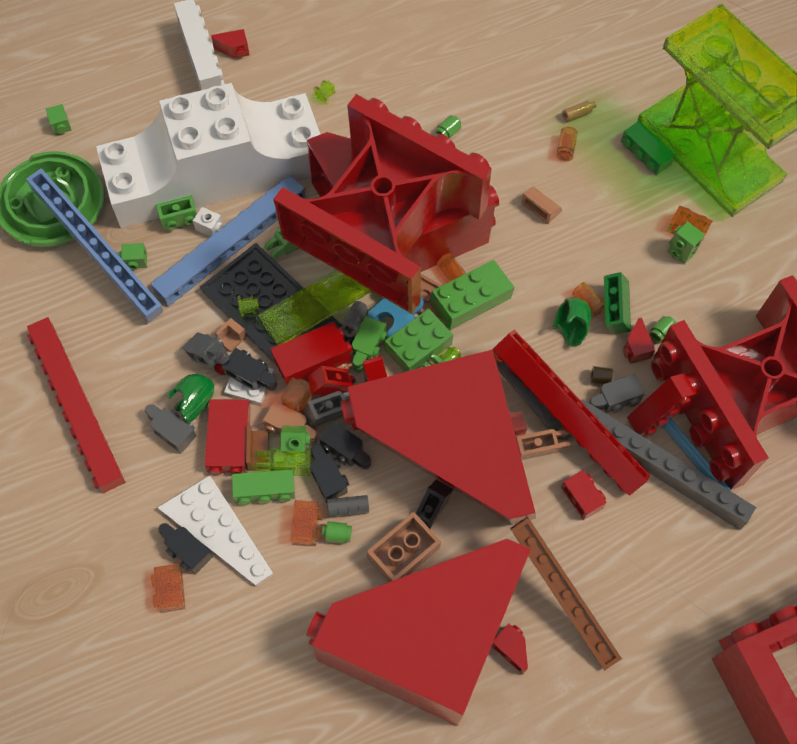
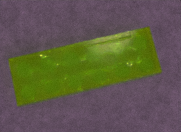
(311, 306)

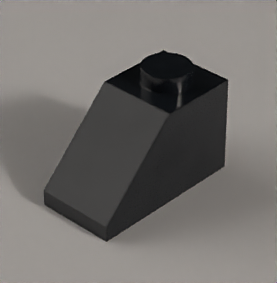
(433, 502)

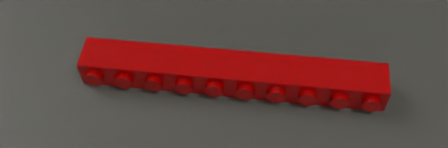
(76, 406)
(571, 413)

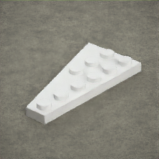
(216, 526)

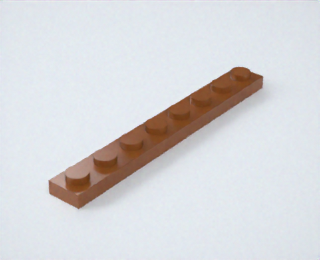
(566, 594)

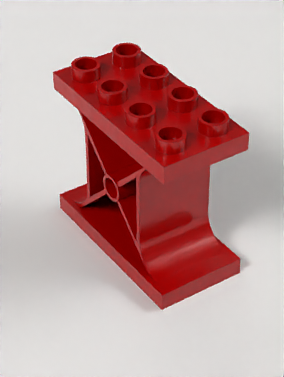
(385, 201)
(738, 385)

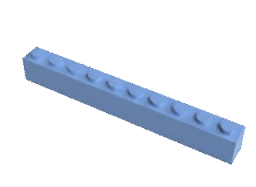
(95, 245)
(222, 245)

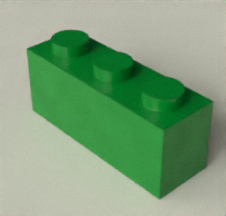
(647, 148)
(617, 303)

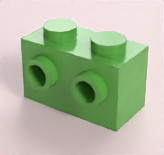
(177, 212)
(685, 242)

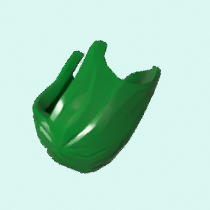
(573, 320)
(197, 395)

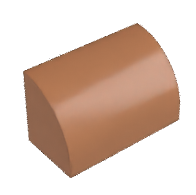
(540, 205)

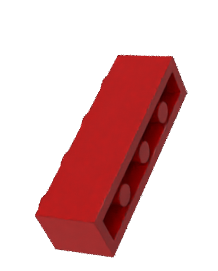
(662, 405)

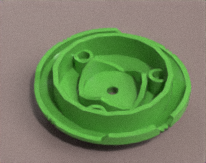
(25, 215)

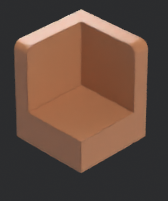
(231, 334)

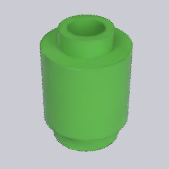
(449, 126)
(660, 329)
(337, 532)

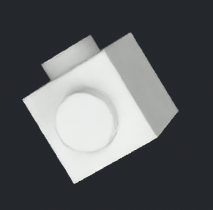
(207, 222)

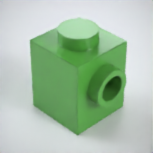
(134, 255)
(294, 438)

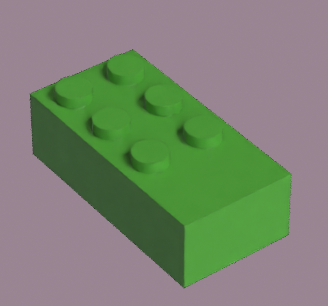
(471, 294)

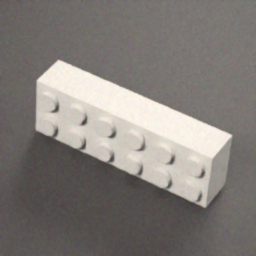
(197, 44)

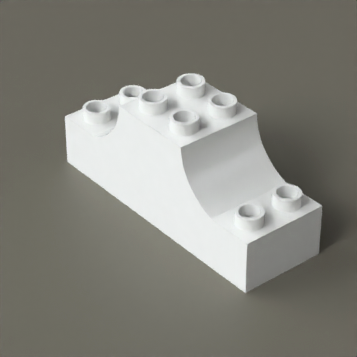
(207, 148)

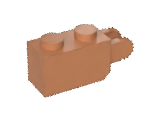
(281, 415)
(541, 443)

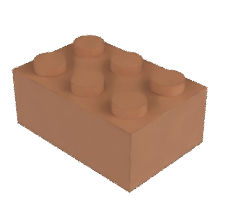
(404, 548)

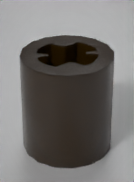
(601, 375)

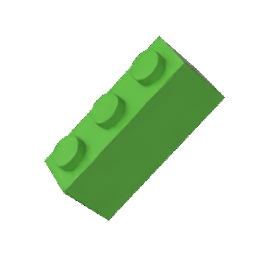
(263, 487)

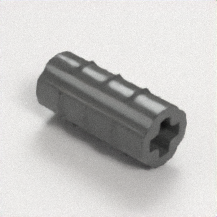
(354, 318)
(348, 506)

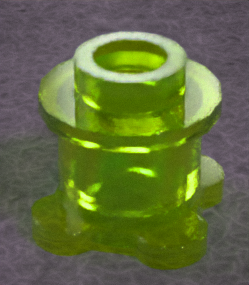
(324, 91)
(247, 305)
(451, 353)

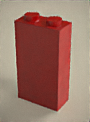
(310, 351)
(227, 436)

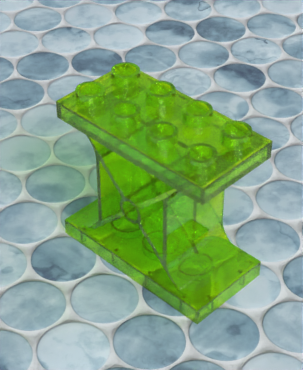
(728, 111)

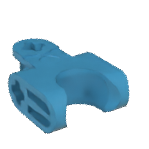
(388, 309)

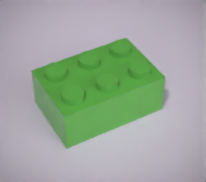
(418, 341)

